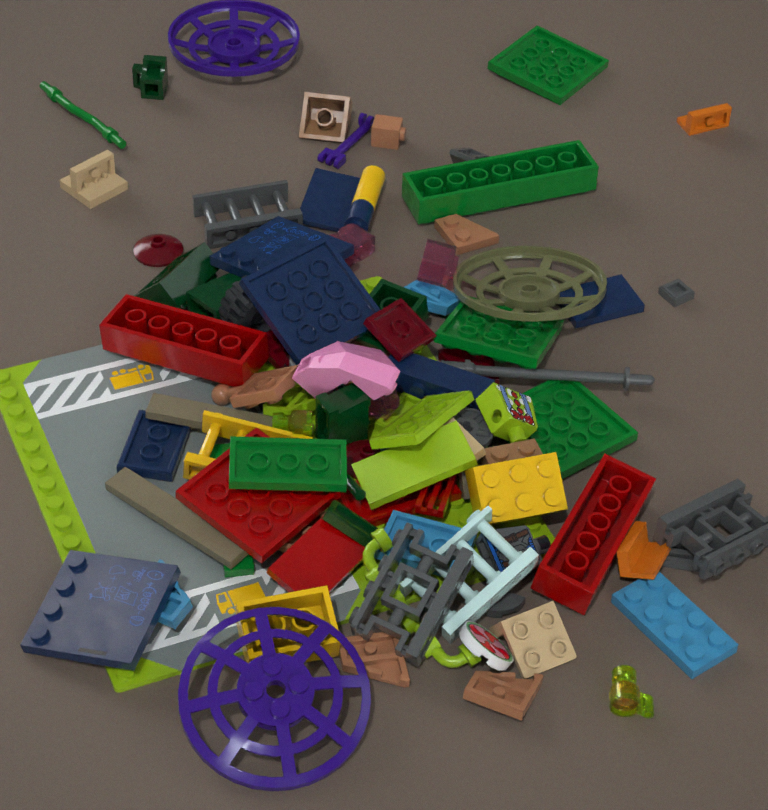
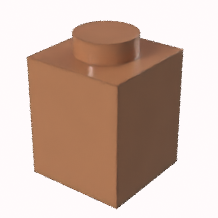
(387, 132)

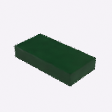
(349, 523)

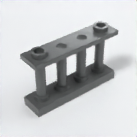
(231, 200)

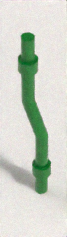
(108, 133)

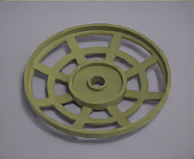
(533, 289)

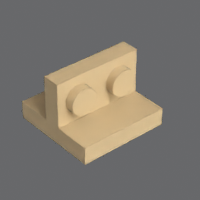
(94, 180)

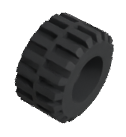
(240, 310)

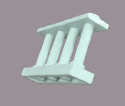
(498, 582)

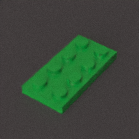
(288, 464)

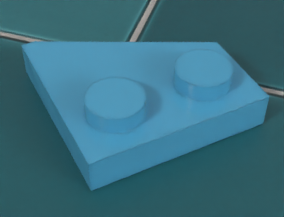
(438, 298)

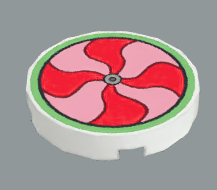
(484, 643)

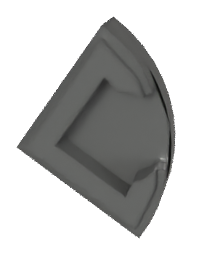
(507, 604)

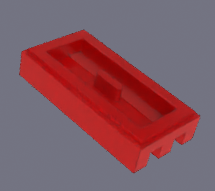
(444, 502)

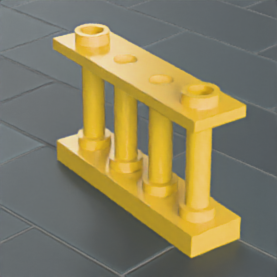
(225, 426)

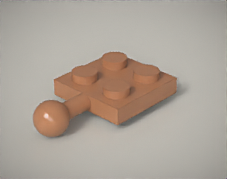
(259, 388)

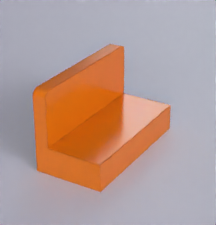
(705, 119)
(638, 556)

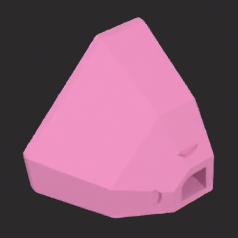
(347, 362)

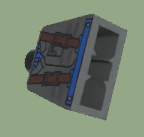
(519, 538)

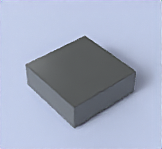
(676, 292)

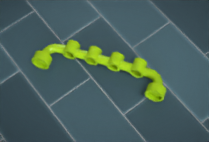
(382, 542)

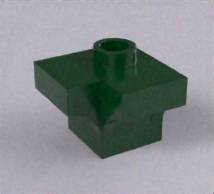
(151, 77)

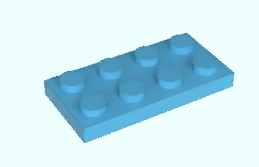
(674, 624)

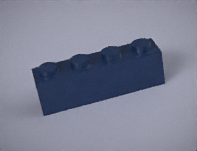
(427, 377)

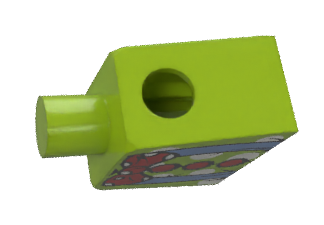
(507, 413)

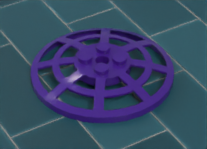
(233, 44)
(270, 712)

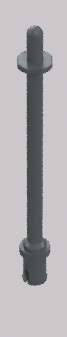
(550, 374)

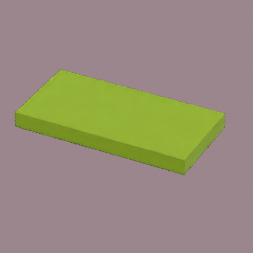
(421, 420)
(414, 467)

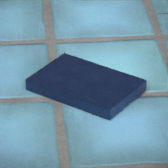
(617, 303)
(153, 448)

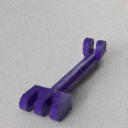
(337, 157)

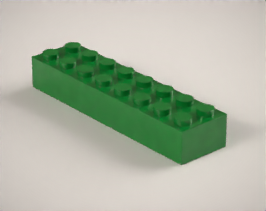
(499, 181)

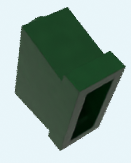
(343, 414)

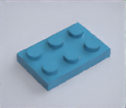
(435, 535)

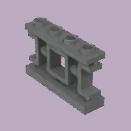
(703, 539)
(433, 603)

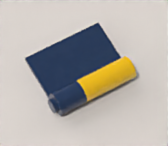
(342, 199)

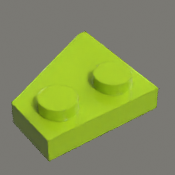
(293, 399)

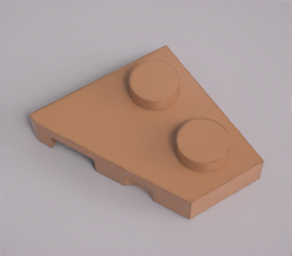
(464, 233)
(378, 658)

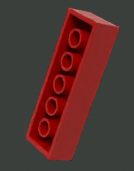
(184, 341)
(593, 534)

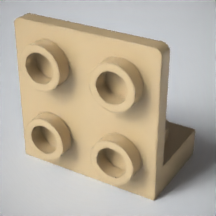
(536, 639)

